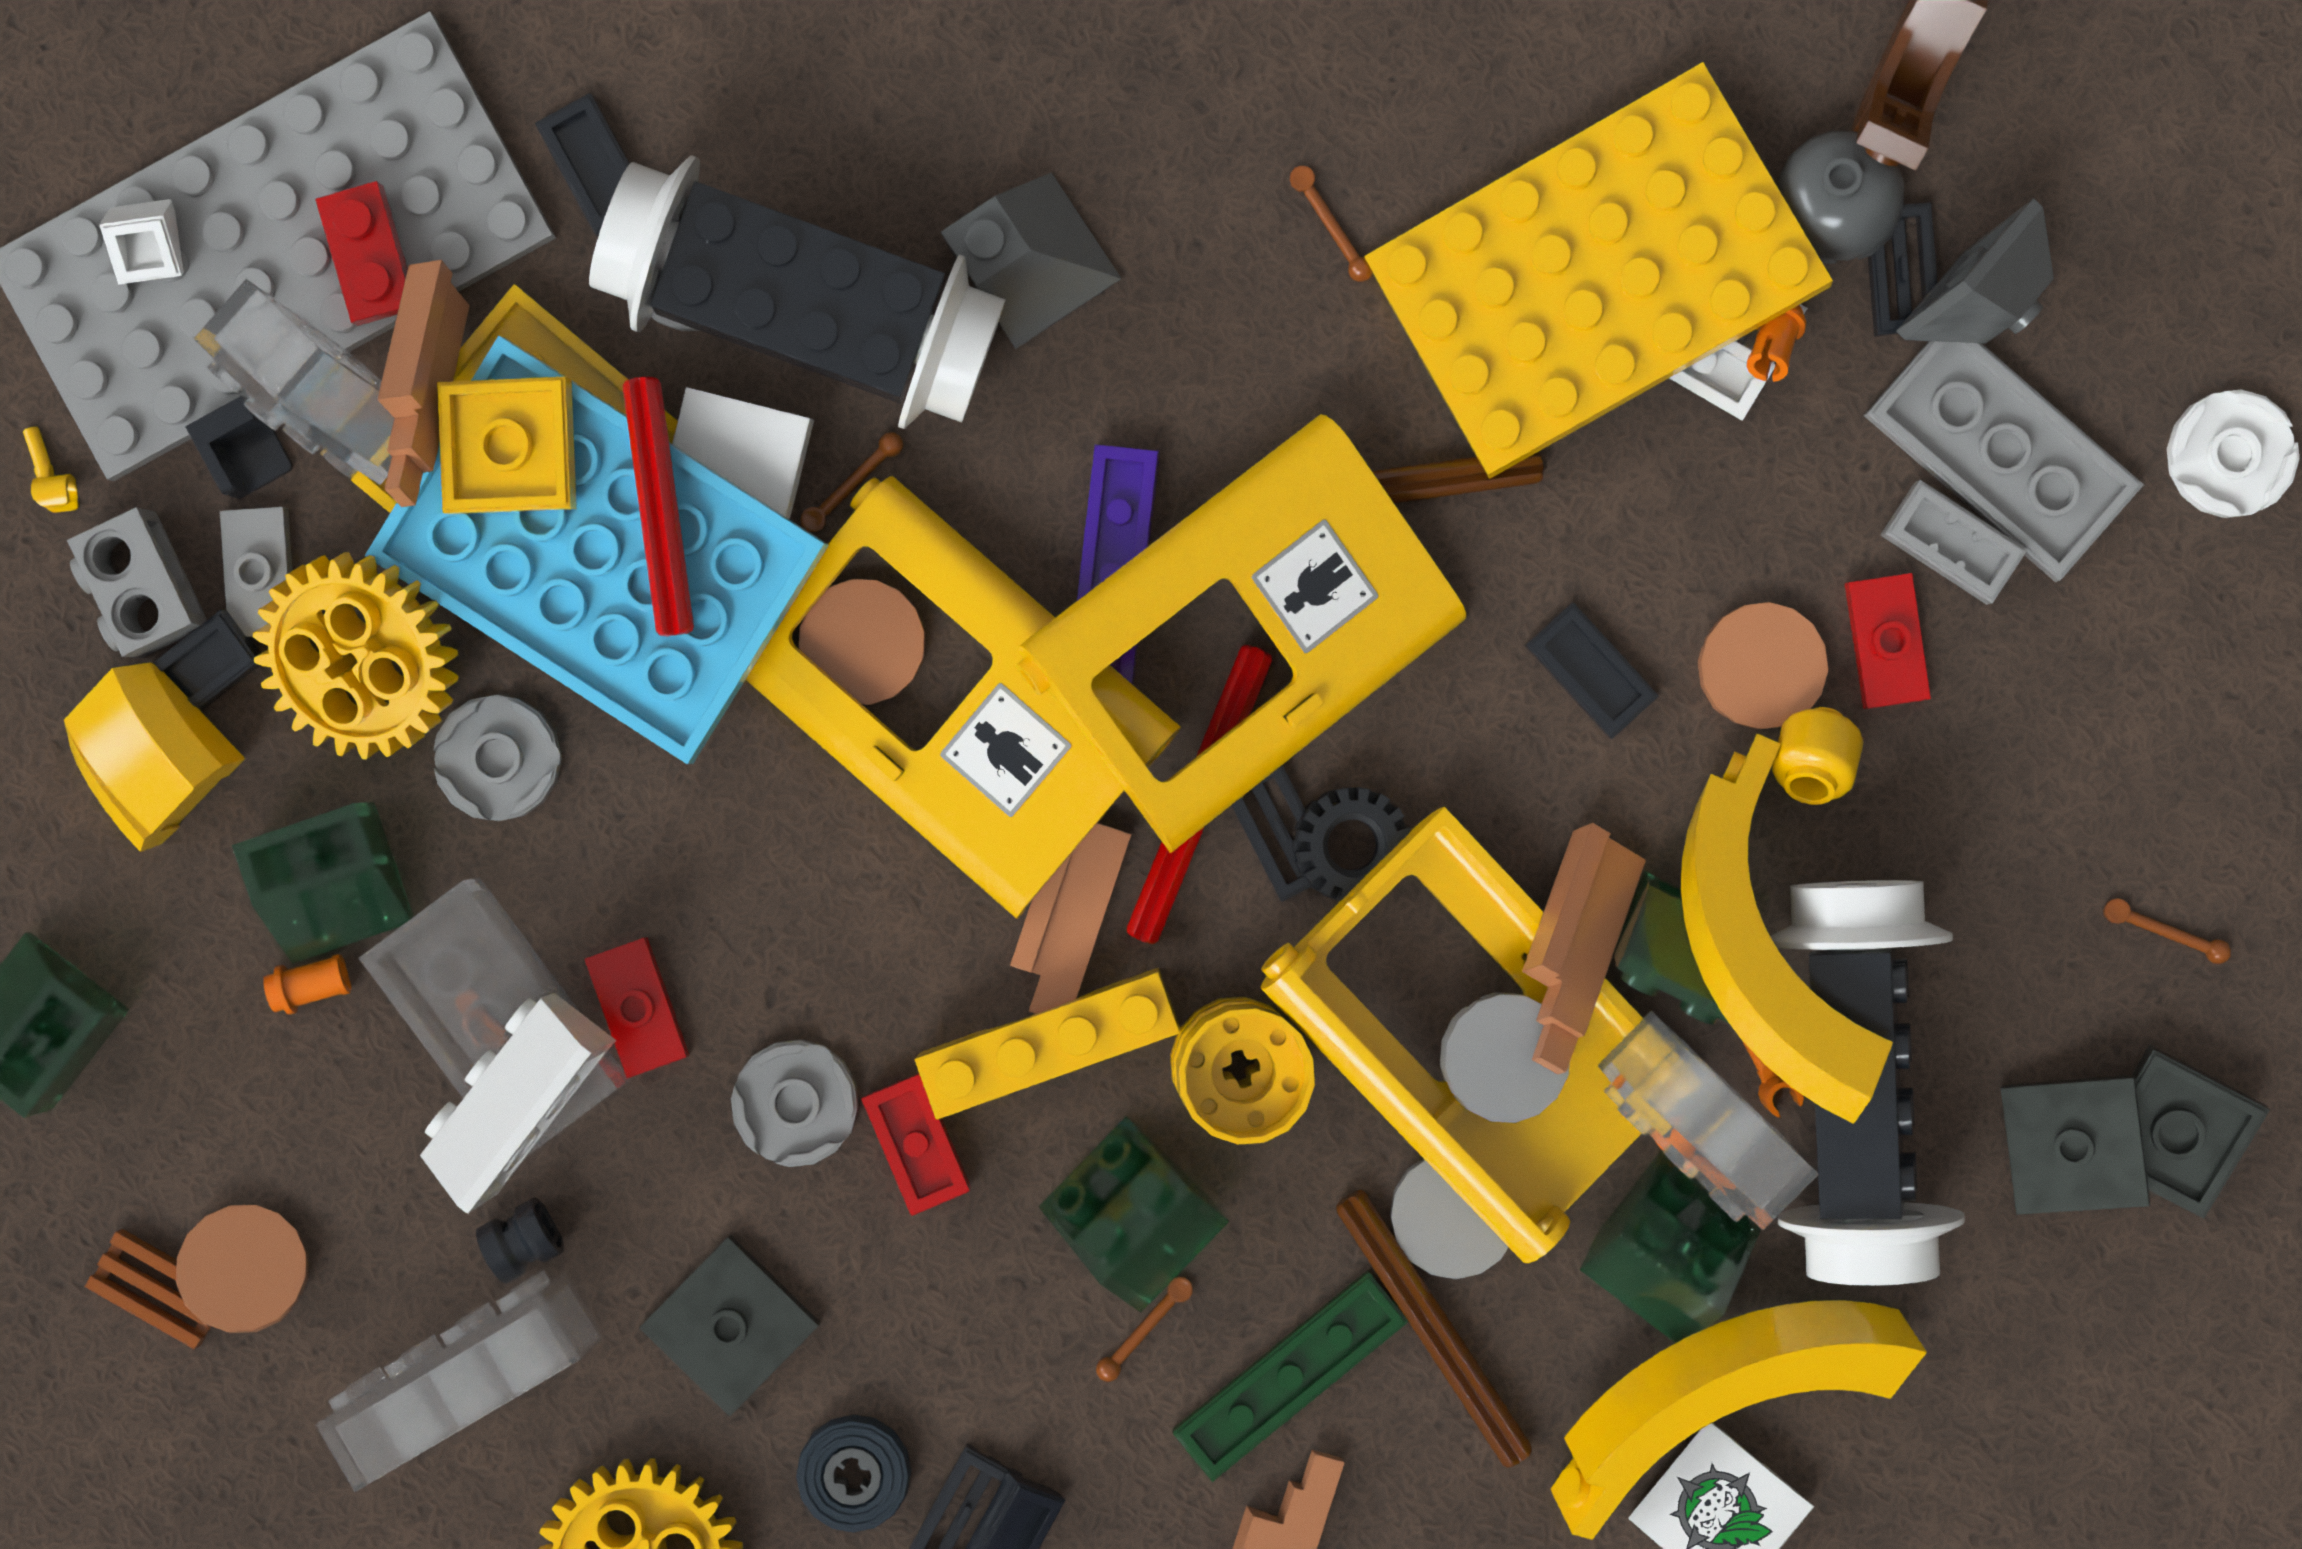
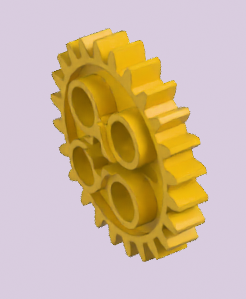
(355, 655)
(653, 1502)

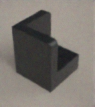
(239, 449)

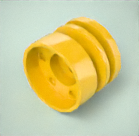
(1274, 1086)

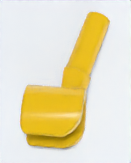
(50, 491)

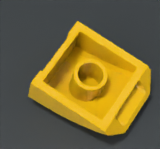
(146, 751)

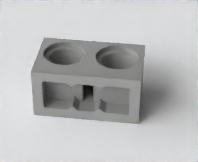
(151, 574)

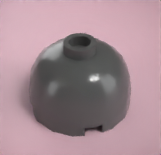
(1842, 196)

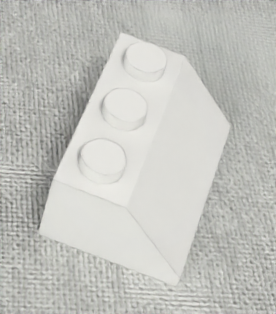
(512, 1099)

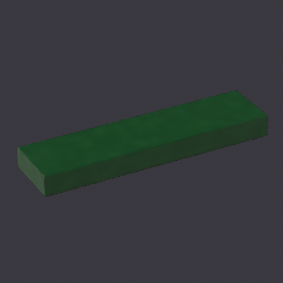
(1290, 1375)

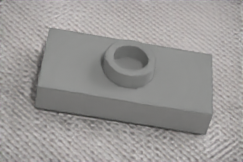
(1953, 542)
(254, 561)

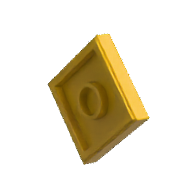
(507, 445)

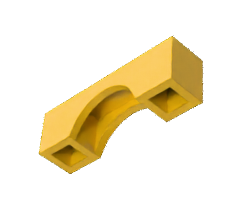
(1047, 1044)

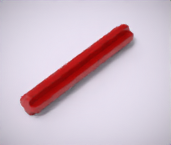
(658, 506)

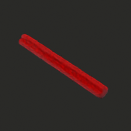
(1170, 868)

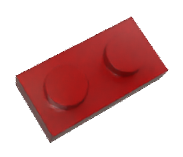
(364, 251)
(916, 1145)

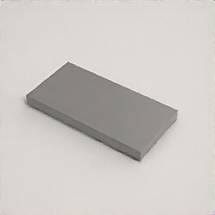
(2004, 452)

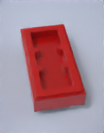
(1887, 641)
(637, 1007)

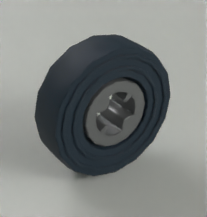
(877, 1450)

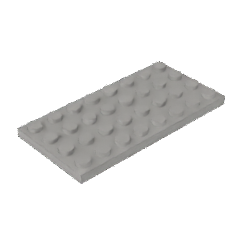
(251, 213)

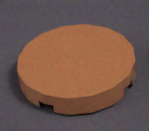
(865, 639)
(1762, 665)
(242, 1269)

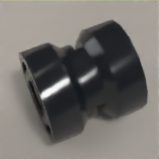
(520, 1240)

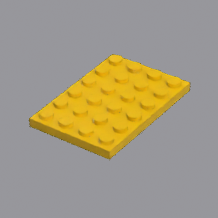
(1598, 270)

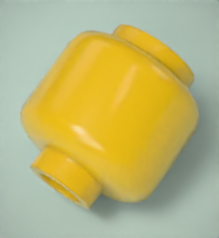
(1817, 755)

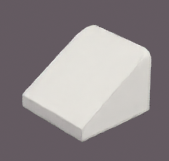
(143, 241)

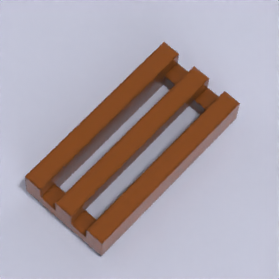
(134, 1304)

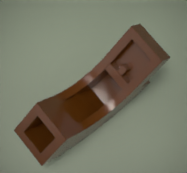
(1911, 77)

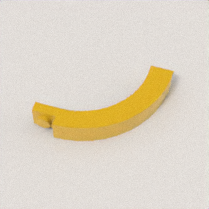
(1741, 966)
(1719, 1373)

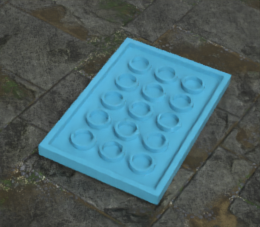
(576, 581)

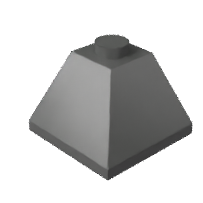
(1033, 254)
(1989, 285)

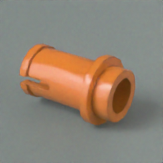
(1775, 343)
(306, 984)

